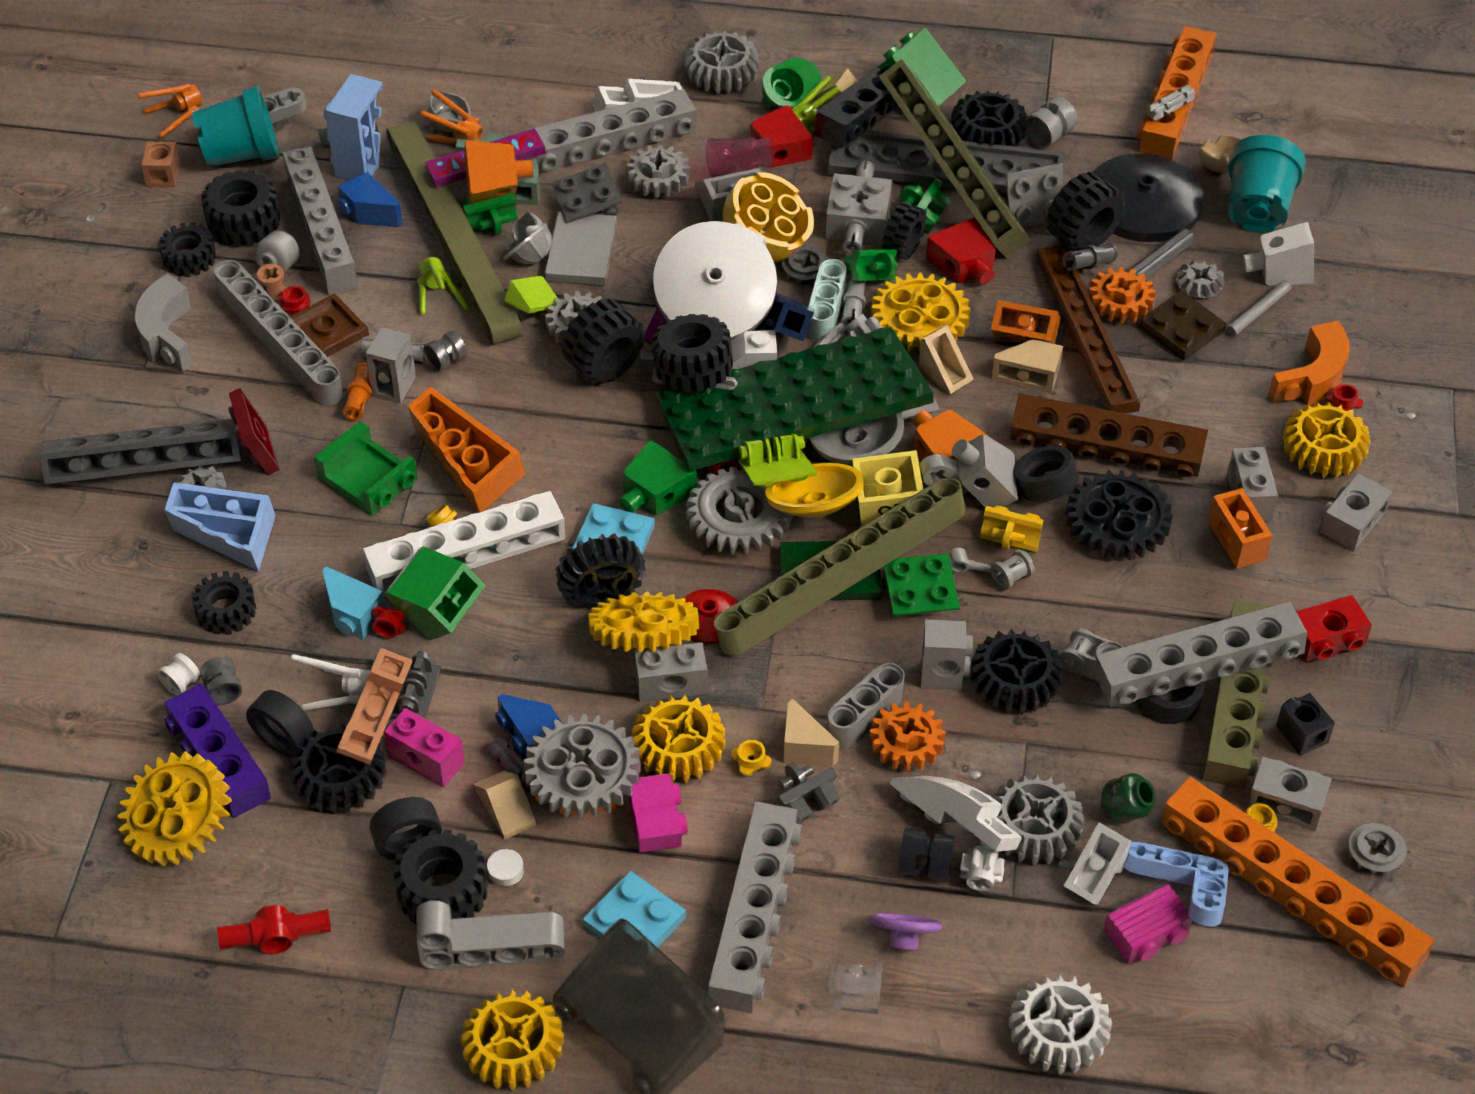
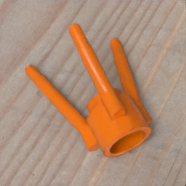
(186, 98)
(465, 129)

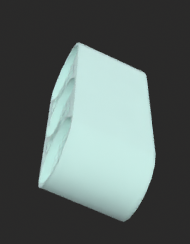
(827, 298)

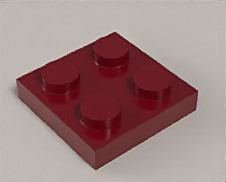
(252, 432)

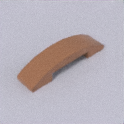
(374, 706)

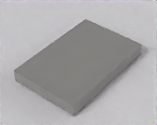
(581, 249)

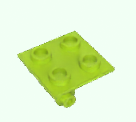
(783, 464)

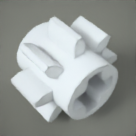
(982, 868)

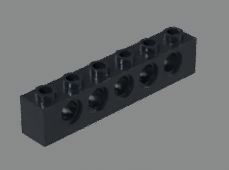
(855, 110)

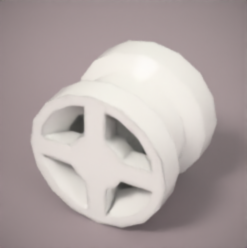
(178, 674)

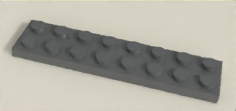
(910, 161)

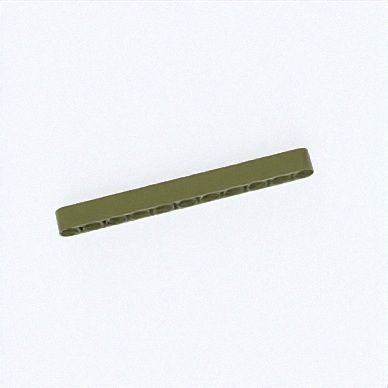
(454, 236)

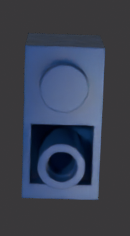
(524, 720)

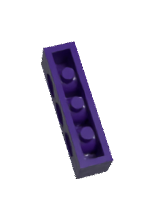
(206, 730)

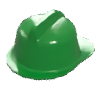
(789, 82)

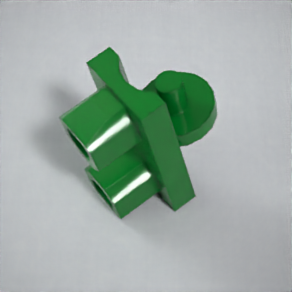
(933, 199)
(491, 213)
(871, 264)

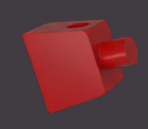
(787, 136)
(963, 252)

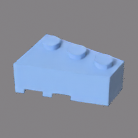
(352, 127)
(223, 520)

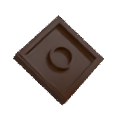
(330, 325)

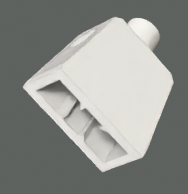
(1284, 256)

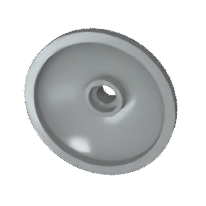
(860, 440)

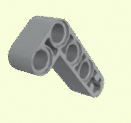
(486, 940)

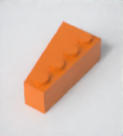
(469, 451)

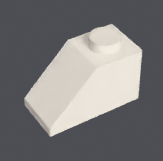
(753, 347)

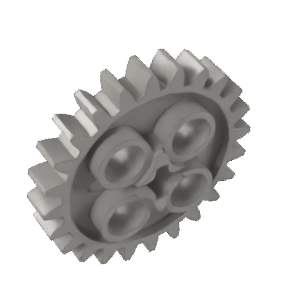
(582, 766)

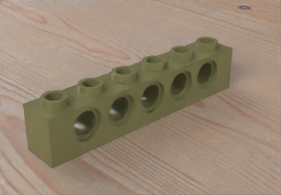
(1235, 719)

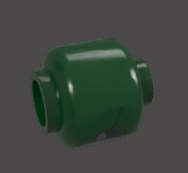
(1127, 798)

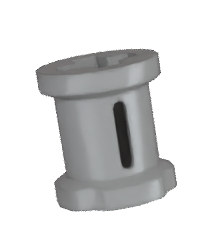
(1012, 569)

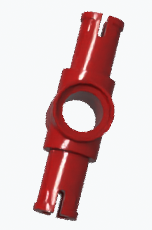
(273, 929)

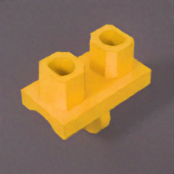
(1011, 528)

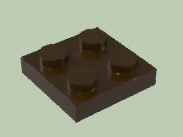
(1182, 325)

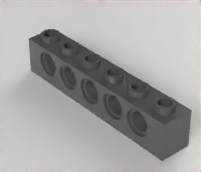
(139, 451)

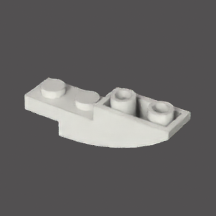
(957, 802)

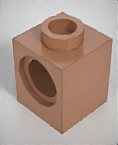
(160, 164)

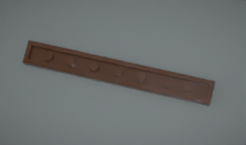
(1088, 332)

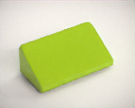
(530, 294)

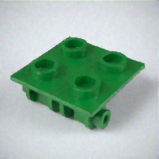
(921, 585)

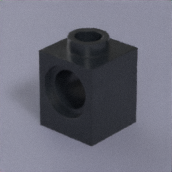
(1304, 723)

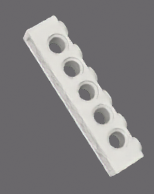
(474, 538)

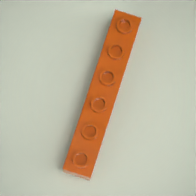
(1184, 67)

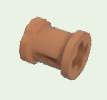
(271, 278)

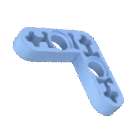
(1205, 875)

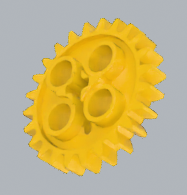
(920, 307)
(643, 621)
(174, 808)

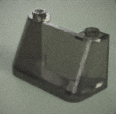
(643, 1008)

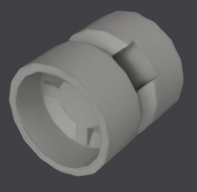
(1050, 122)

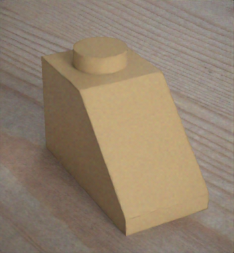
(1029, 365)

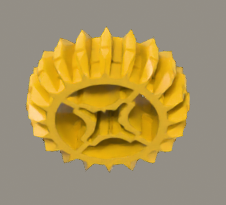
(1326, 439)
(684, 749)
(505, 1057)

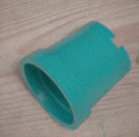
(236, 129)
(1263, 181)

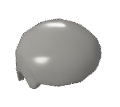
(440, 109)

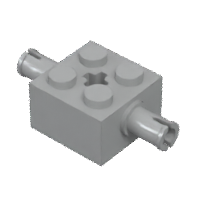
(858, 208)

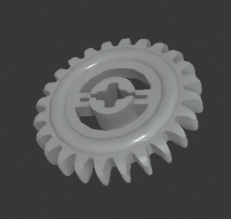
(739, 522)

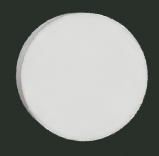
(505, 867)

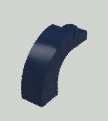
(789, 317)

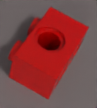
(1334, 628)

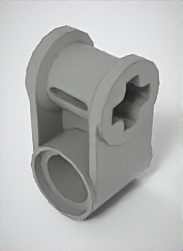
(1085, 652)

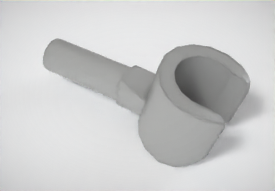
(960, 562)

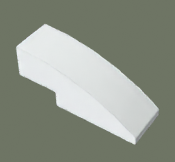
(633, 91)

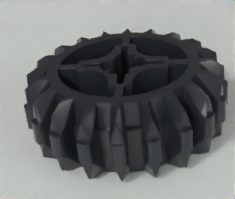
(989, 119)
(600, 570)
(1016, 671)
(338, 780)

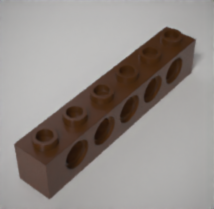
(1124, 427)

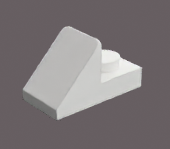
(1098, 863)

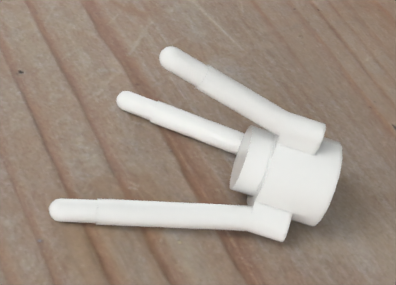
(352, 682)

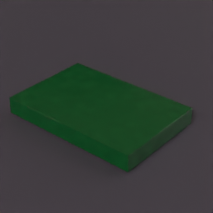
(796, 553)

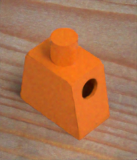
(493, 170)
(941, 432)

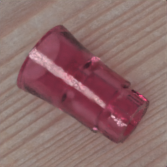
(737, 155)

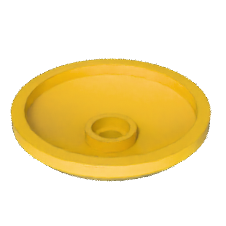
(818, 495)

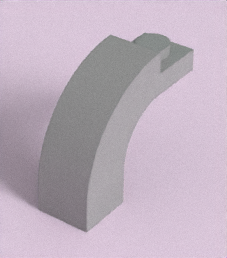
(154, 313)

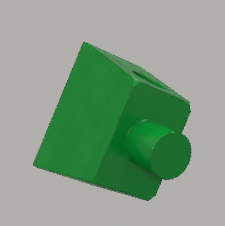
(656, 481)

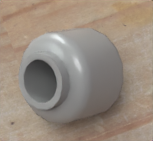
(277, 249)

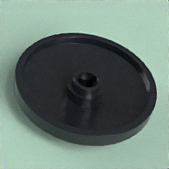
(1157, 195)

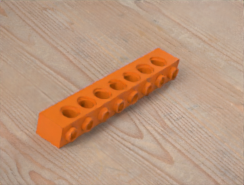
(1314, 881)

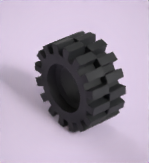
(904, 229)
(183, 238)
(226, 617)

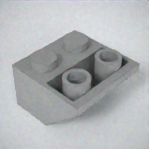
(715, 191)

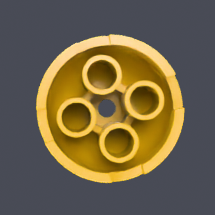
(771, 210)

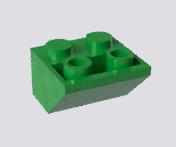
(434, 592)

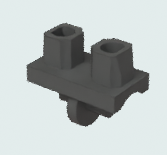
(819, 787)

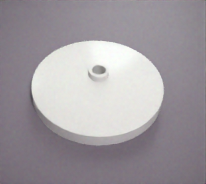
(720, 249)

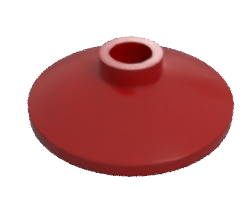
(709, 605)

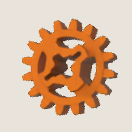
(1119, 294)
(907, 736)

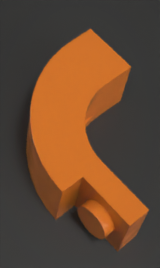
(1329, 351)

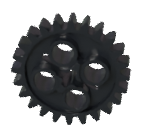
(1133, 529)

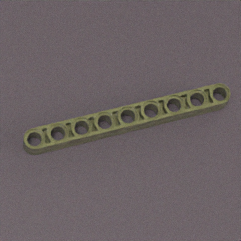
(839, 566)

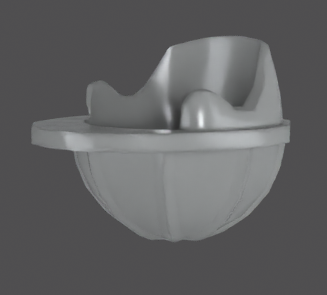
(530, 240)

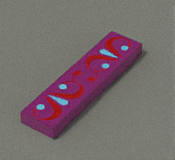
(452, 166)

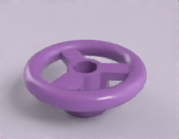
(904, 928)

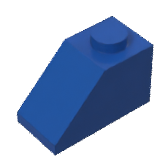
(369, 202)

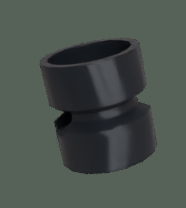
(939, 857)

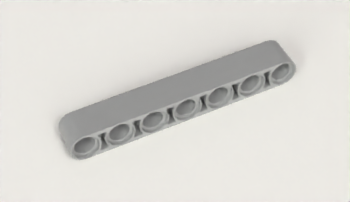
(279, 333)

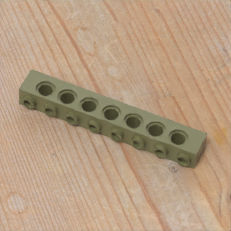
(955, 159)

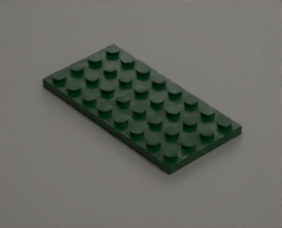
(797, 395)

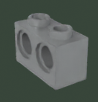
(1252, 472)

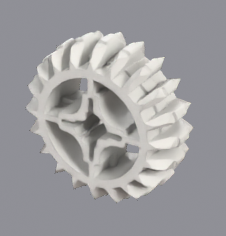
(1052, 1039)

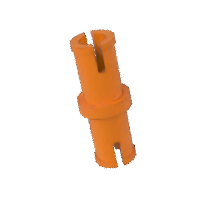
(358, 393)

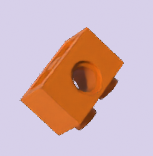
(1024, 322)
(1239, 528)

